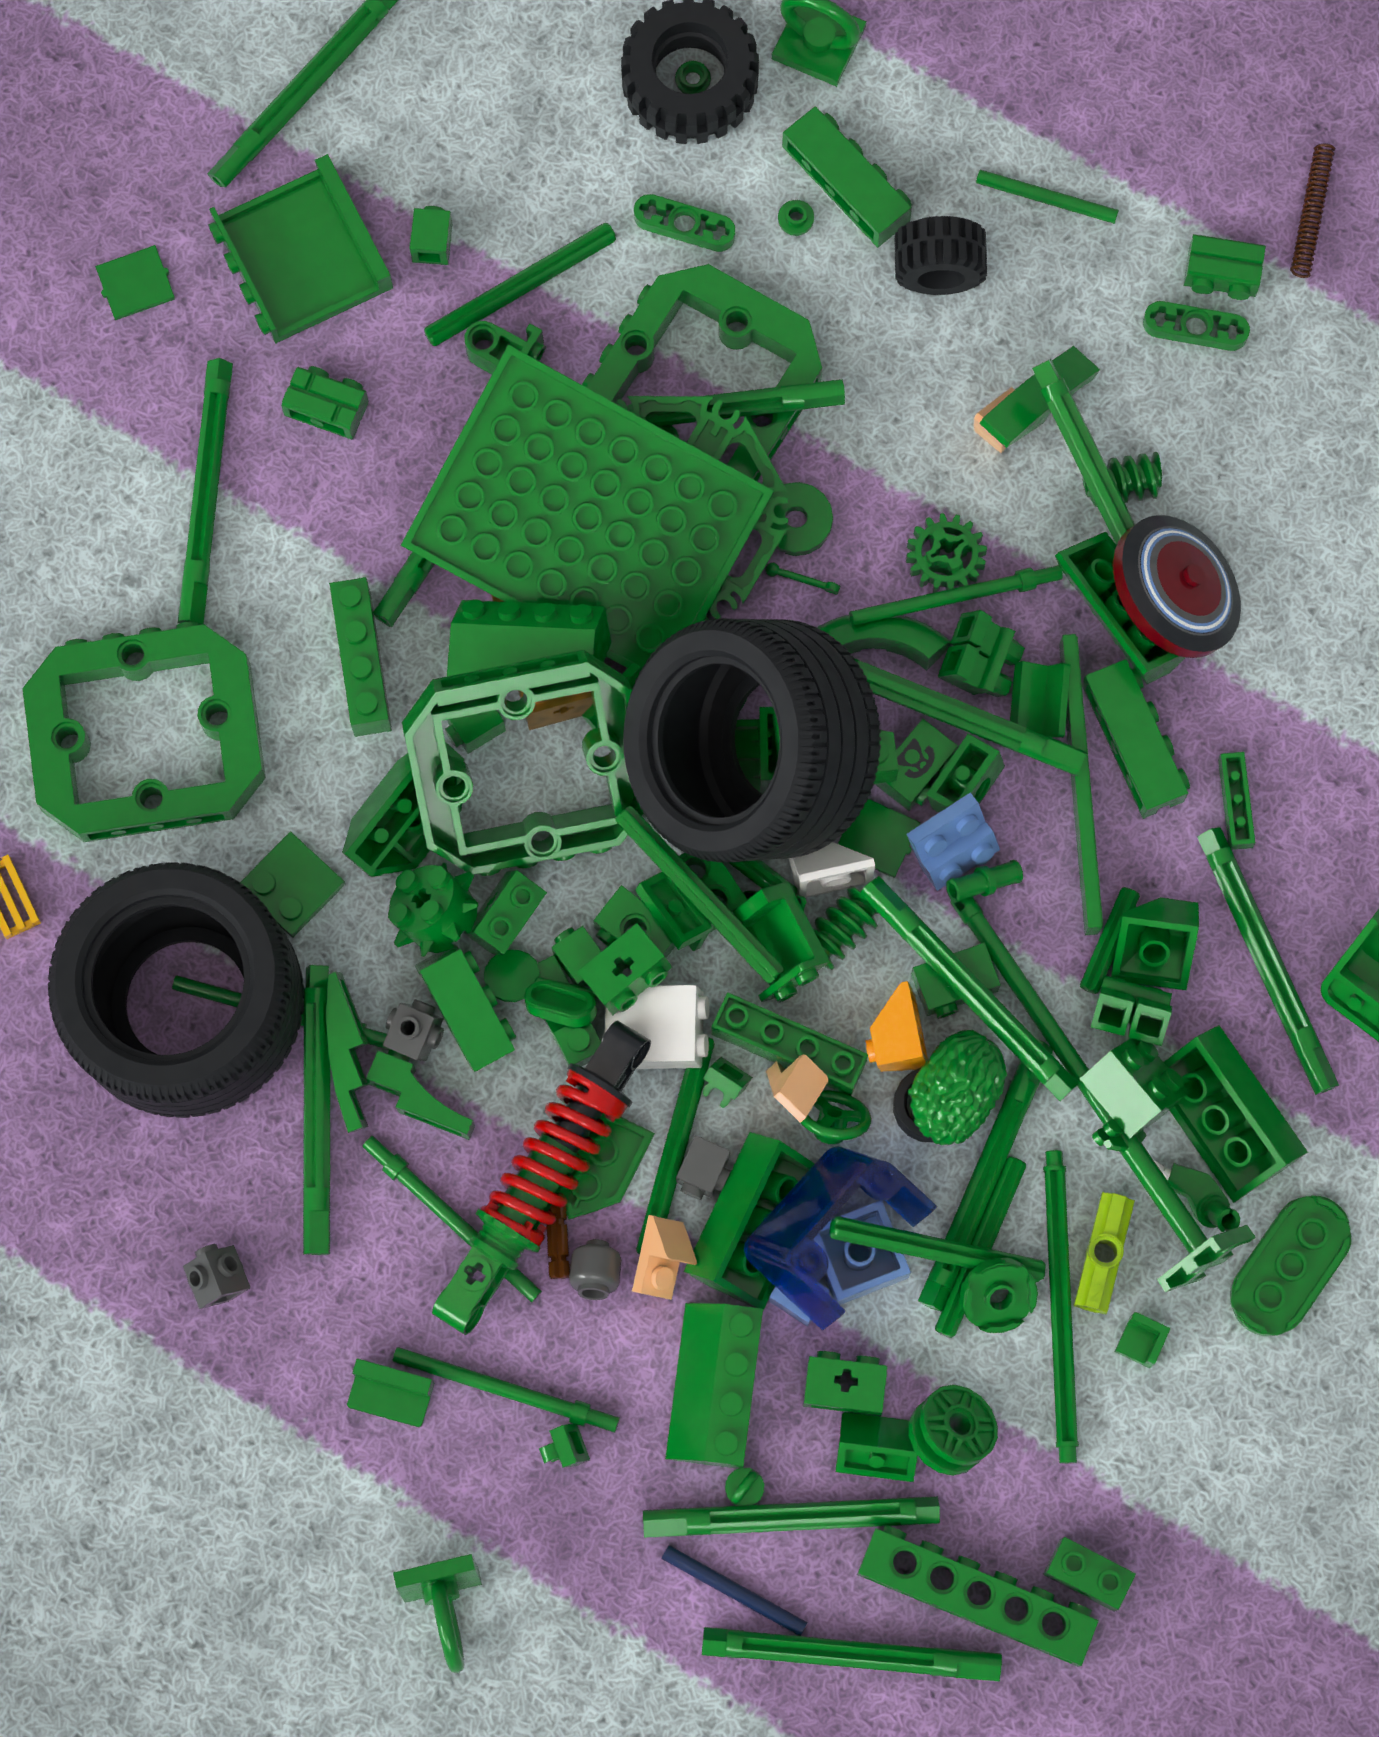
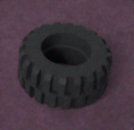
(698, 27)

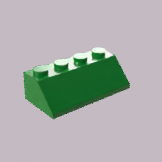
(1091, 573)
(514, 632)
(1231, 1115)
(754, 1187)
(714, 1384)

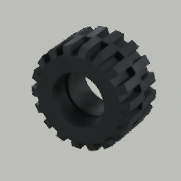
(940, 255)

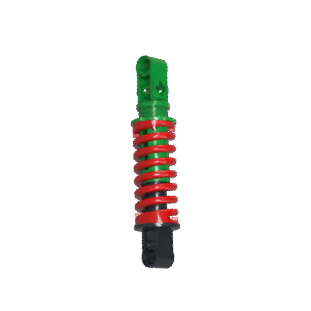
(515, 1216)

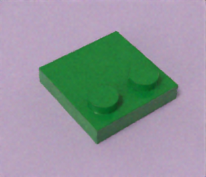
(293, 883)

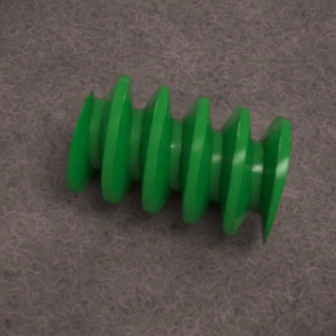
(1134, 476)
(844, 924)

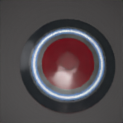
(1176, 586)

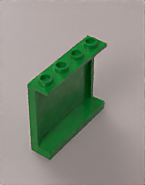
(301, 252)

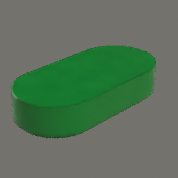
(560, 1003)

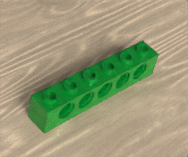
(1068, 1646)

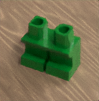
(979, 654)
(1140, 1006)

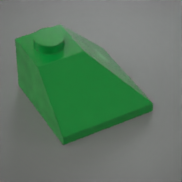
(1157, 943)

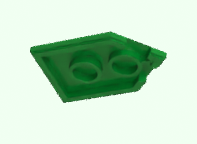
(609, 1169)

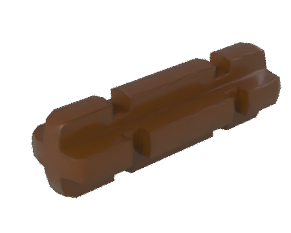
(558, 1245)

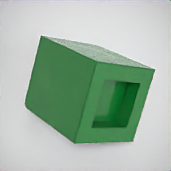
(1142, 1340)

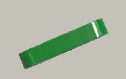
(679, 209)
(1208, 316)

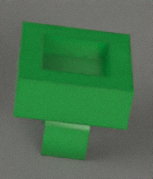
(727, 1079)
(566, 1446)

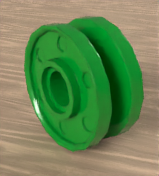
(933, 1426)

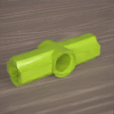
(1110, 1229)

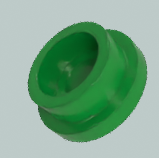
(692, 67)
(796, 227)

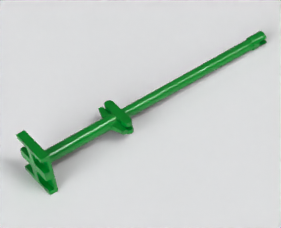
(1202, 1251)

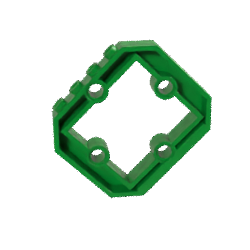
(725, 302)
(106, 659)
(483, 691)

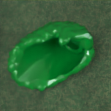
(957, 1087)

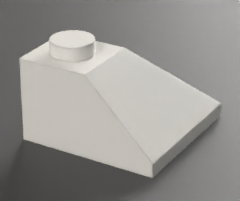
(831, 870)

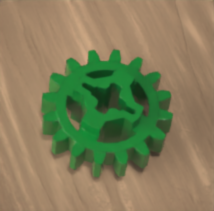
(939, 539)

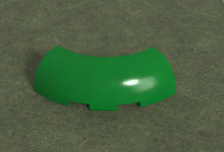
(895, 635)

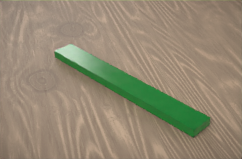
(1082, 792)

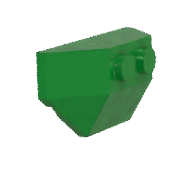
(388, 827)

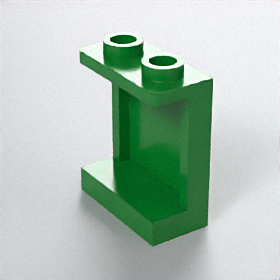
(786, 933)

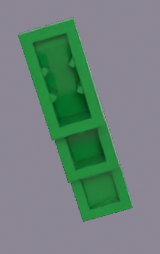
(1026, 406)
(344, 1036)

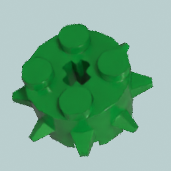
(432, 908)

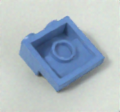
(953, 841)

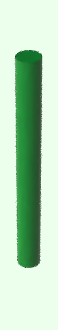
(1047, 196)

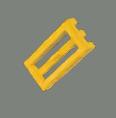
(21, 926)

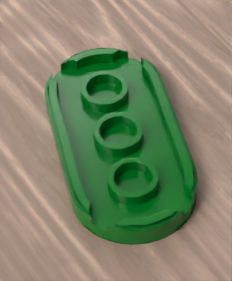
(1290, 1265)

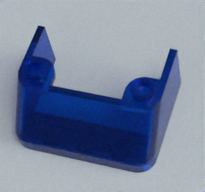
(784, 1240)

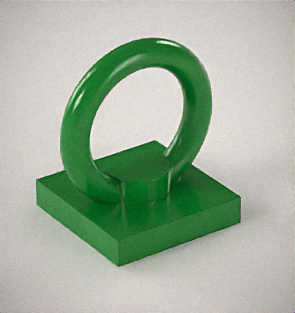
(817, 38)
(439, 1586)

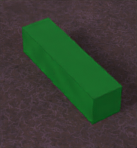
(1236, 800)

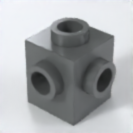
(401, 1031)
(216, 1275)

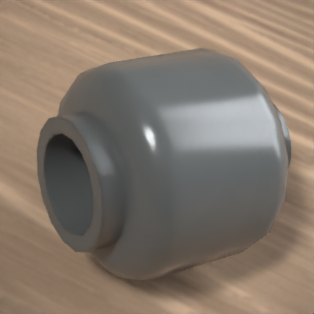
(595, 1270)

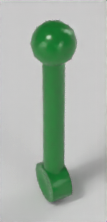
(773, 569)

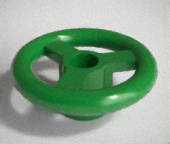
(833, 1121)

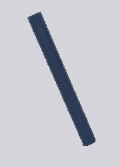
(734, 1590)

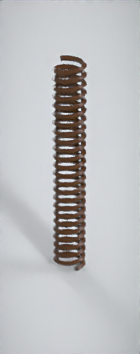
(1301, 249)

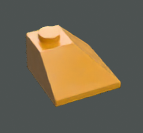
(898, 1033)

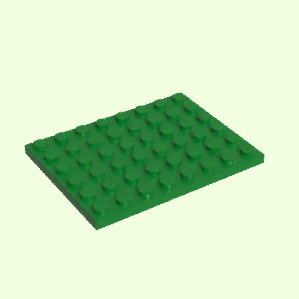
(585, 506)

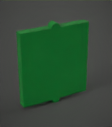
(135, 282)
(880, 835)

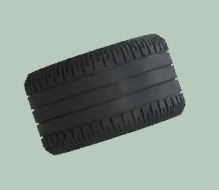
(685, 750)
(119, 932)

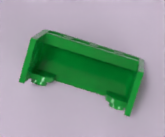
(1354, 981)

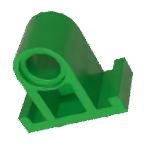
(488, 358)

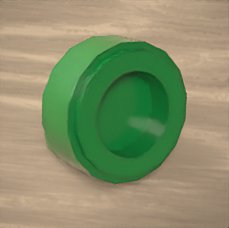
(744, 1487)

